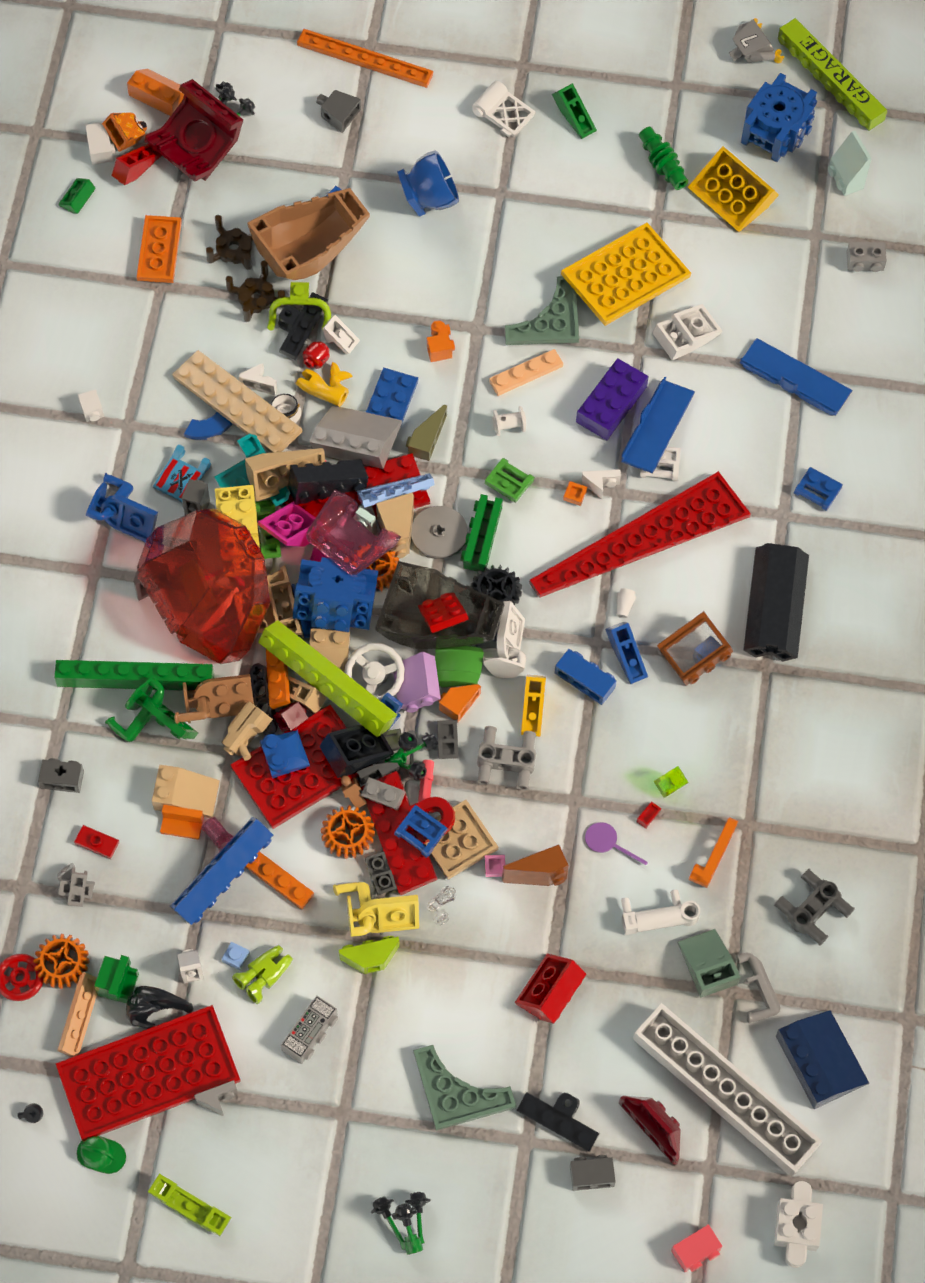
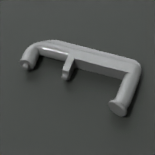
(764, 987)

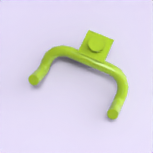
(298, 296)

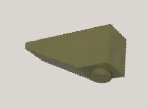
(426, 435)

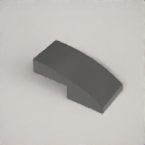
(447, 739)
(376, 770)

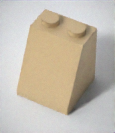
(397, 516)

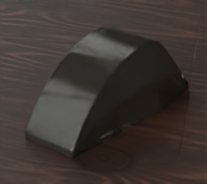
(412, 586)

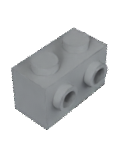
(866, 256)

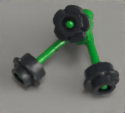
(408, 743)

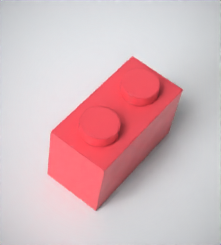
(697, 1248)

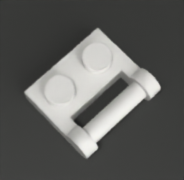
(669, 459)

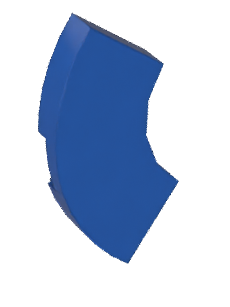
(207, 428)

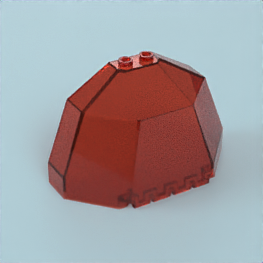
(207, 583)

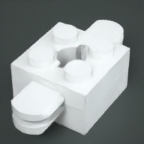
(798, 1224)

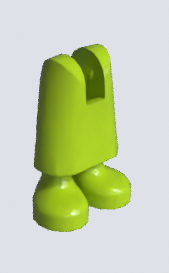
(264, 970)

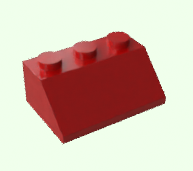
(551, 987)

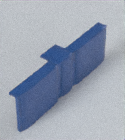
(795, 377)
(657, 426)

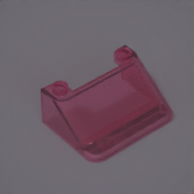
(344, 538)

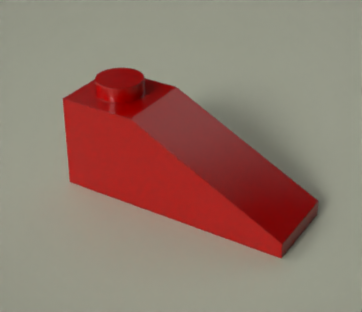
(134, 164)

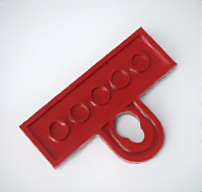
(405, 861)

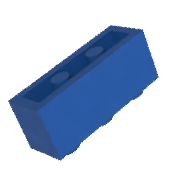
(585, 676)

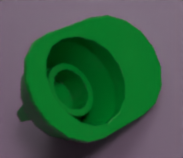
(101, 1155)

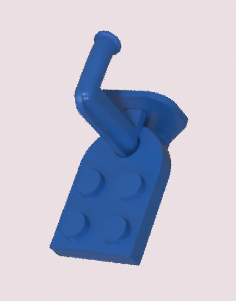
(120, 511)

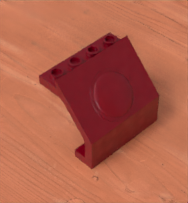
(197, 132)

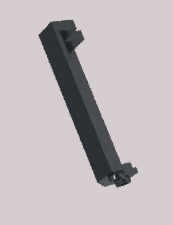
(776, 601)

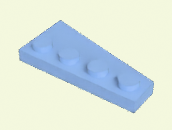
(395, 489)

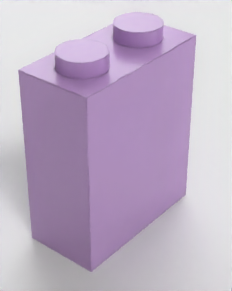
(420, 682)

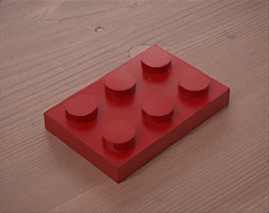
(442, 612)

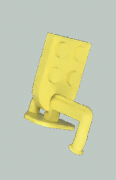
(379, 914)

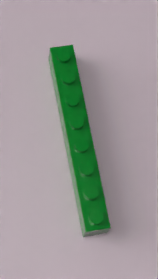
(129, 674)

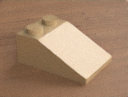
(332, 645)
(185, 789)

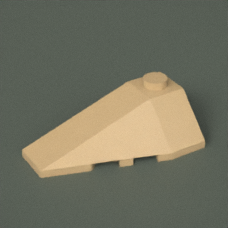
(271, 470)

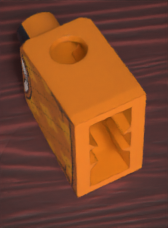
(124, 129)

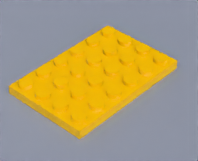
(625, 273)

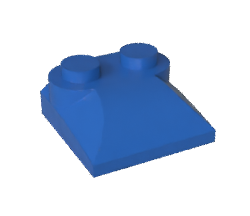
(284, 753)

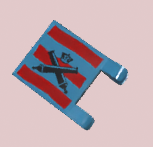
(177, 474)

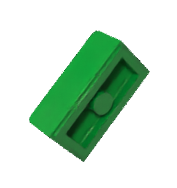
(77, 195)

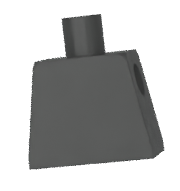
(339, 109)

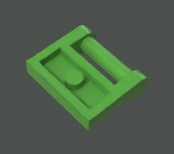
(505, 483)

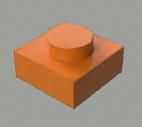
(575, 493)

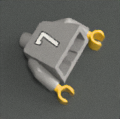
(753, 44)

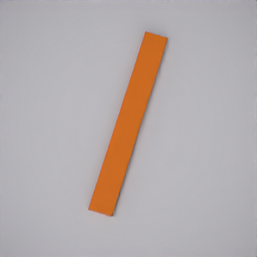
(365, 58)

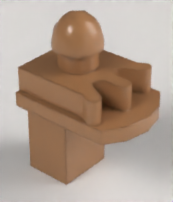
(352, 790)

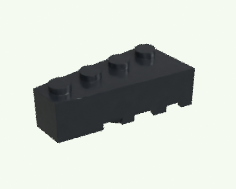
(319, 482)

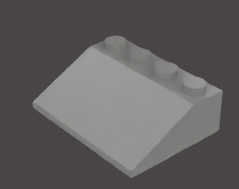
(356, 435)

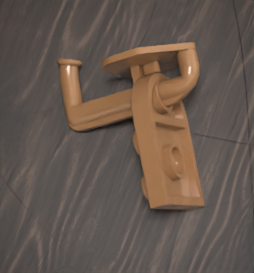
(216, 698)

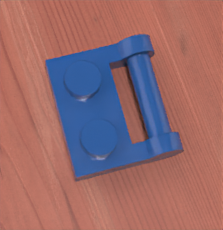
(821, 485)
(423, 824)

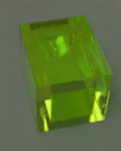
(671, 781)

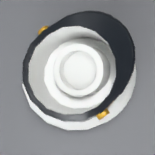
(288, 406)

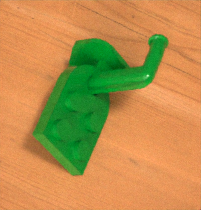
(150, 707)

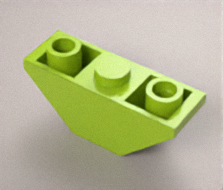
(370, 955)

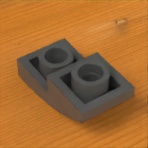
(380, 873)

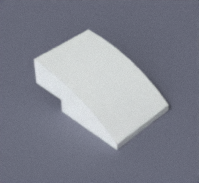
(686, 331)

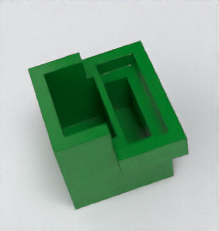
(116, 979)

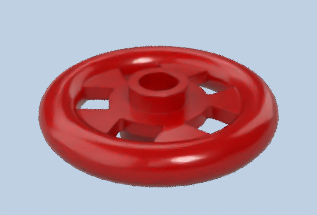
(34, 985)

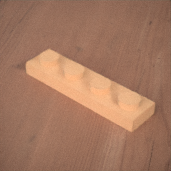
(526, 372)
(78, 1016)

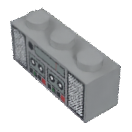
(309, 1030)

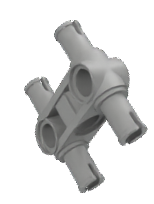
(506, 758)

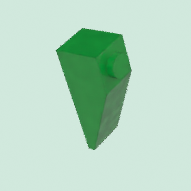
(574, 110)

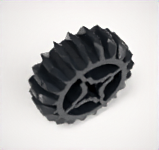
(504, 578)

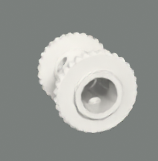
(509, 421)

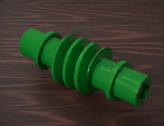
(663, 158)

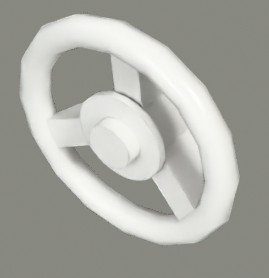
(374, 672)

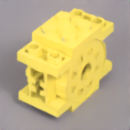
(239, 505)

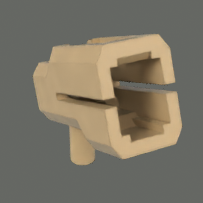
(244, 728)

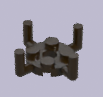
(225, 240)
(254, 285)

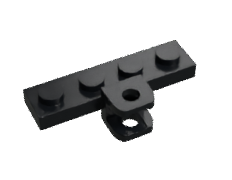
(298, 325)
(559, 1118)

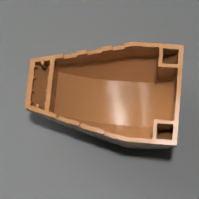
(309, 234)

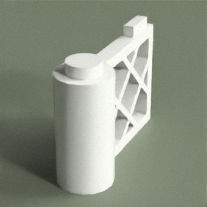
(492, 100)

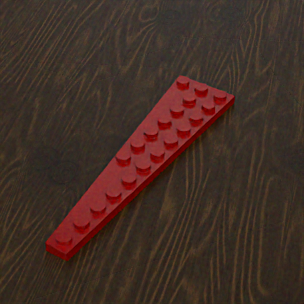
(680, 519)

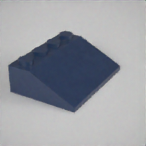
(821, 1058)

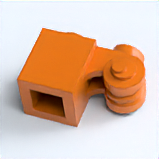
(439, 344)

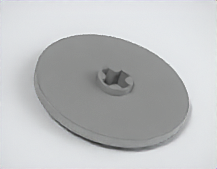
(425, 534)

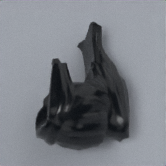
(150, 1000)

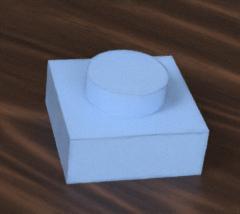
(235, 956)

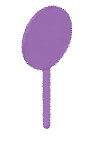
(603, 837)

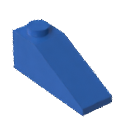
(626, 651)

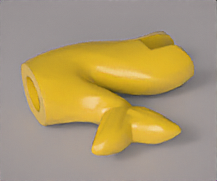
(318, 388)

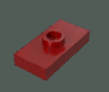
(96, 842)

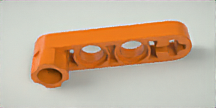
(703, 875)

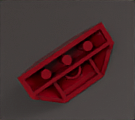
(655, 1123)

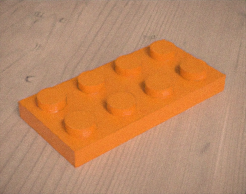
(159, 249)

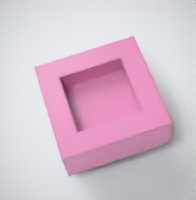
(494, 865)

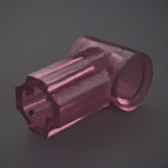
(216, 832)

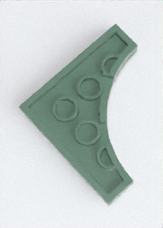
(553, 325)
(454, 1100)

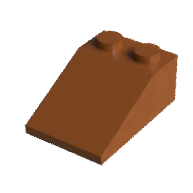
(539, 869)

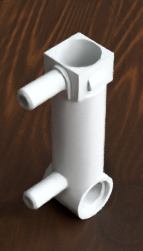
(660, 917)

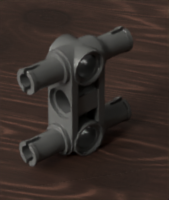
(814, 907)

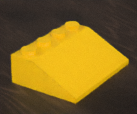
(732, 189)

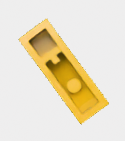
(533, 704)

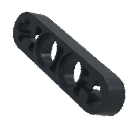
(260, 700)

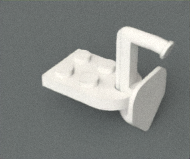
(502, 660)

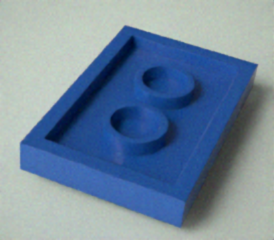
(392, 394)

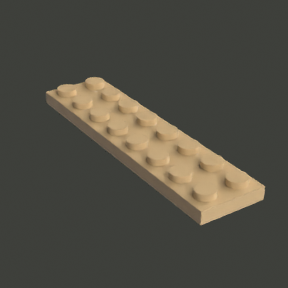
(237, 402)

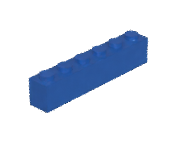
(222, 870)

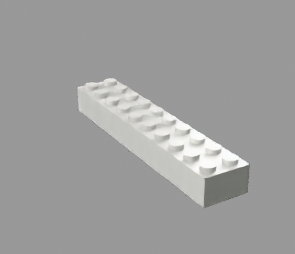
(727, 1090)

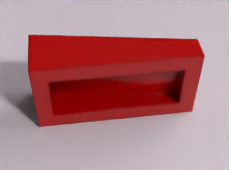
(648, 815)

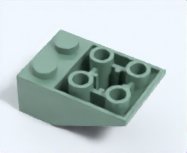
(709, 963)

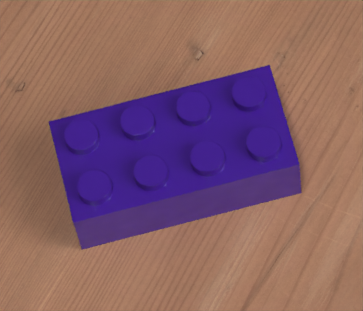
(612, 399)

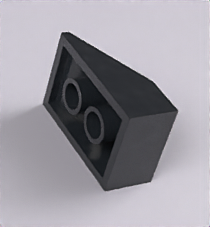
(354, 750)

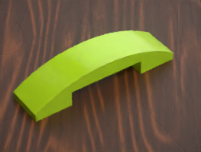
(189, 1205)

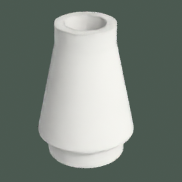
(625, 600)

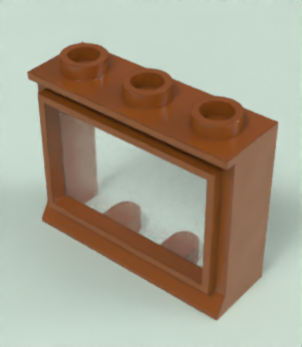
(695, 649)

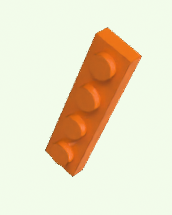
(277, 681)
(280, 880)

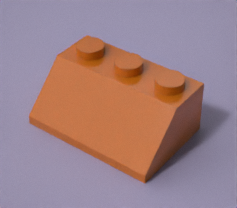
(155, 90)

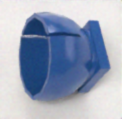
(426, 184)

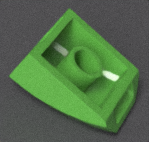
(458, 666)

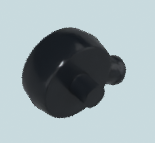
(32, 1113)

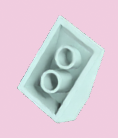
(850, 165)

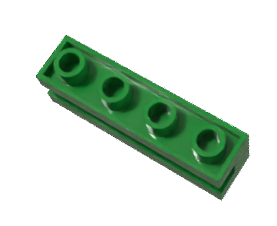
(482, 534)

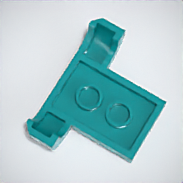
(237, 473)

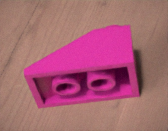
(289, 525)

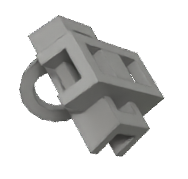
(67, 878)

